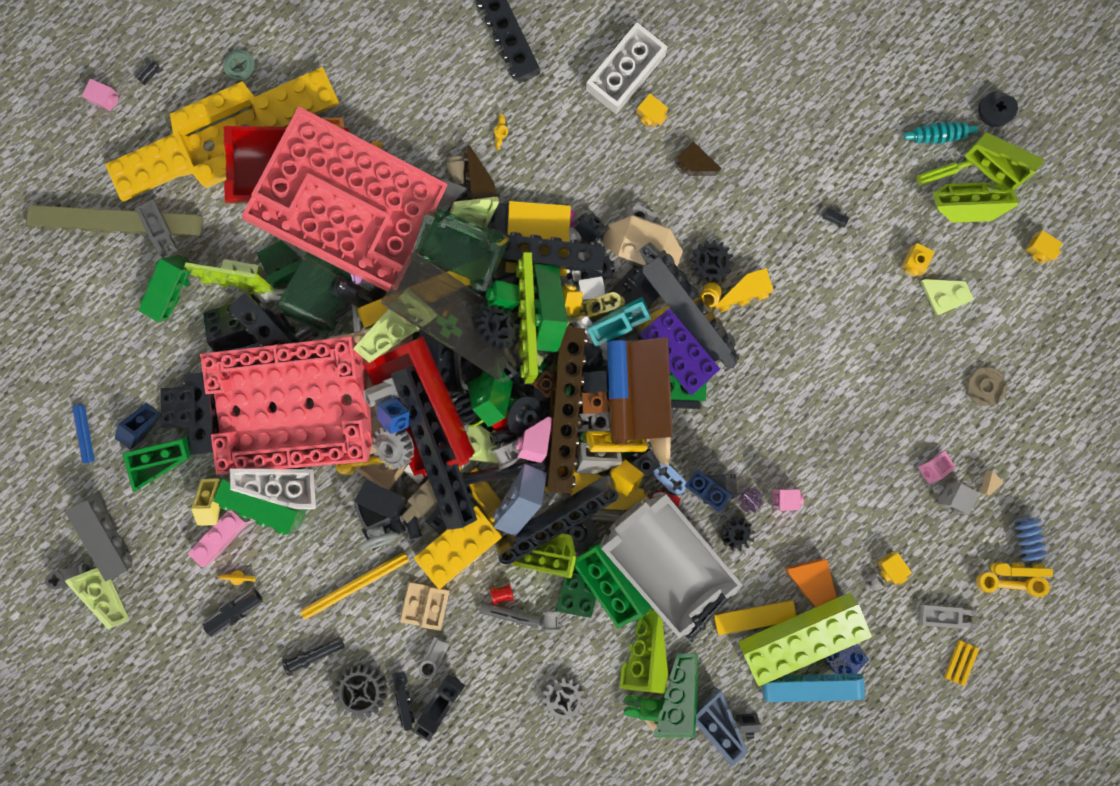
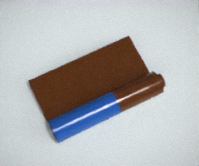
(639, 390)

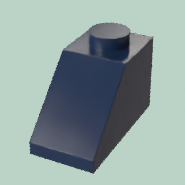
(137, 426)

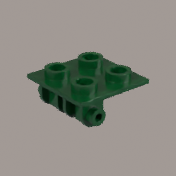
(576, 597)

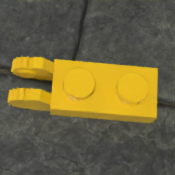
(1019, 569)

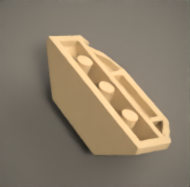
(632, 233)

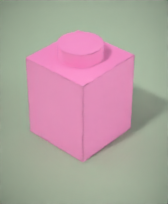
(100, 95)

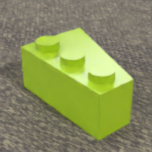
(1003, 161)

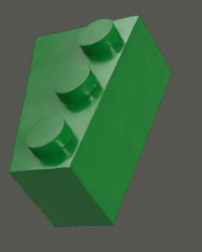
(165, 288)
(490, 397)

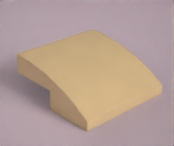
(424, 606)

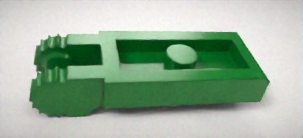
(648, 710)

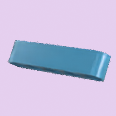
(815, 688)

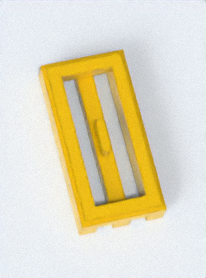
(968, 667)

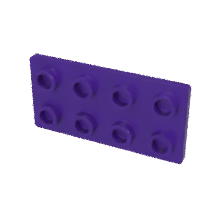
(687, 358)

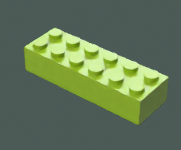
(805, 639)

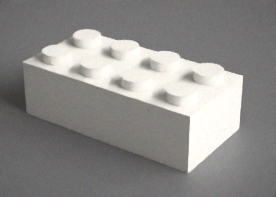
(626, 68)

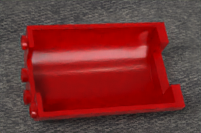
(247, 155)
(419, 355)

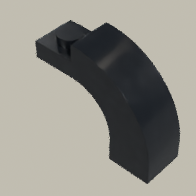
(438, 707)

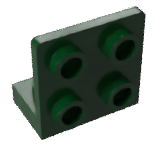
(279, 263)

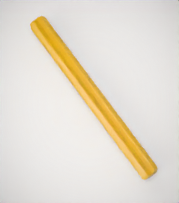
(354, 585)

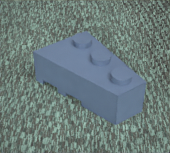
(521, 501)
(718, 726)

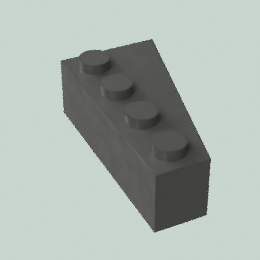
(99, 535)

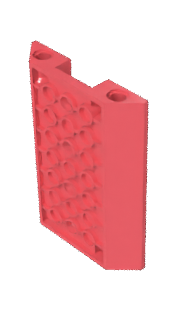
(294, 432)

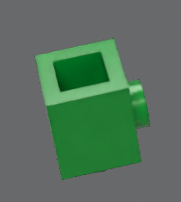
(503, 295)

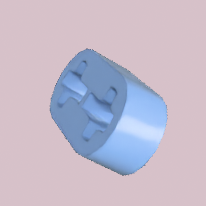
(674, 475)

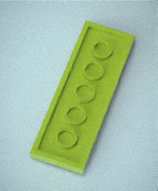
(526, 311)

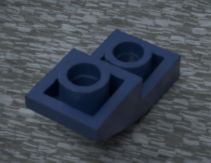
(708, 490)

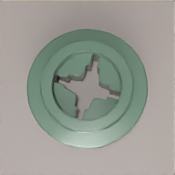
(242, 57)

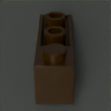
(481, 182)

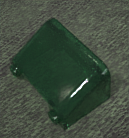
(461, 247)
(309, 294)

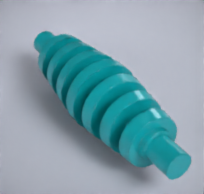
(940, 132)

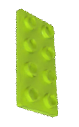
(232, 273)

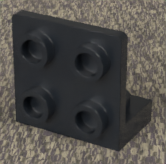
(224, 331)

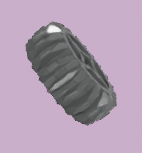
(353, 685)

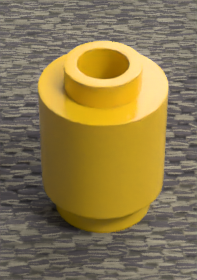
(711, 294)

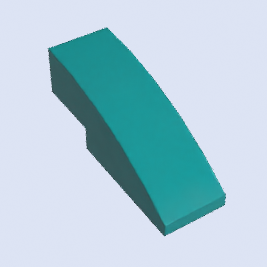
(619, 322)

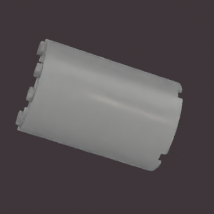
(668, 561)

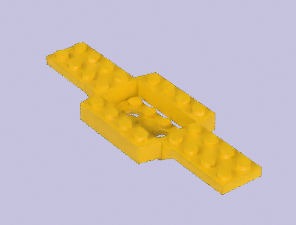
(185, 155)

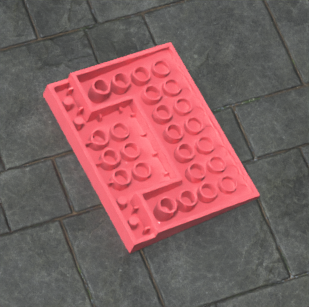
(342, 199)

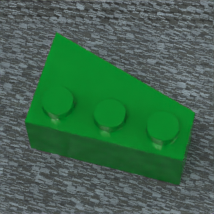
(153, 461)

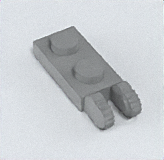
(945, 616)

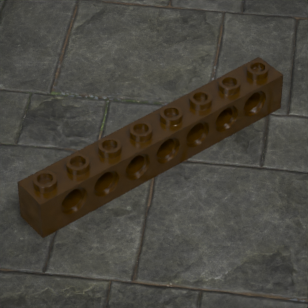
(558, 399)

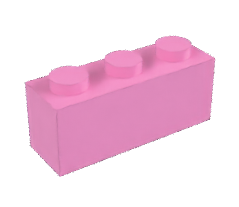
(218, 538)

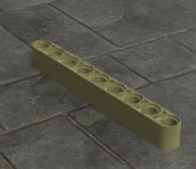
(107, 220)

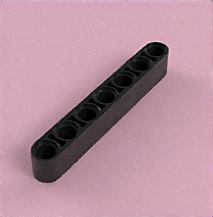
(557, 520)

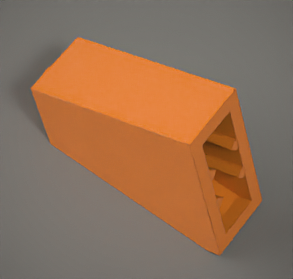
(813, 581)

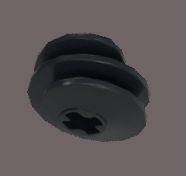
(990, 114)

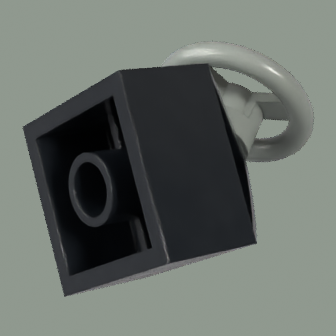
(377, 509)

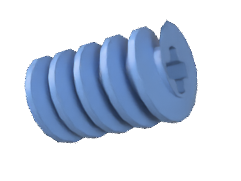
(1031, 538)

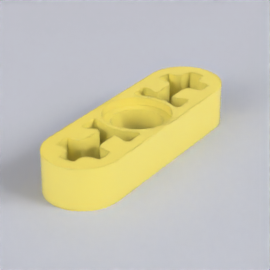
(605, 309)

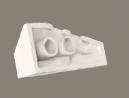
(280, 486)

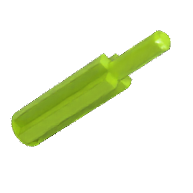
(941, 172)

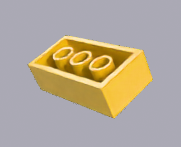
(457, 549)

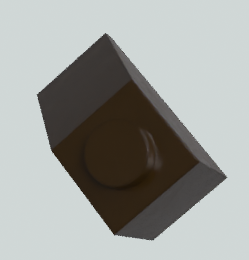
(696, 162)

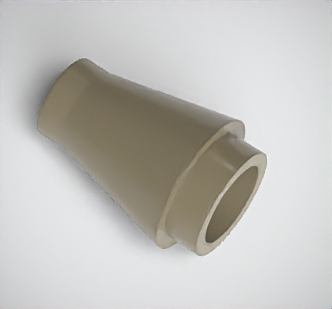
(456, 169)

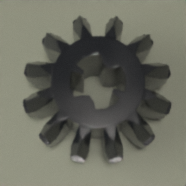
(463, 406)
(744, 534)

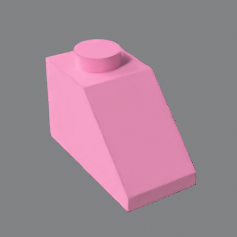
(534, 441)
(787, 499)

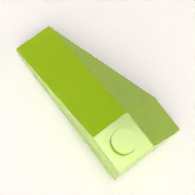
(648, 662)

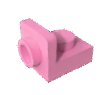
(937, 467)

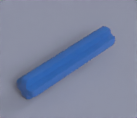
(83, 434)

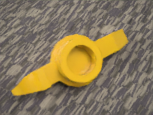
(500, 131)
(237, 577)

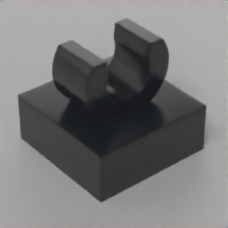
(436, 521)
(749, 724)

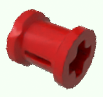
(502, 593)

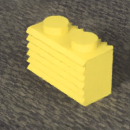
(203, 508)

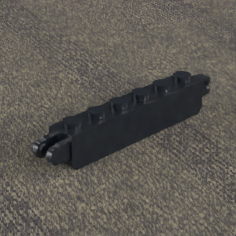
(688, 305)

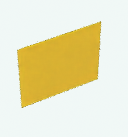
(540, 220)

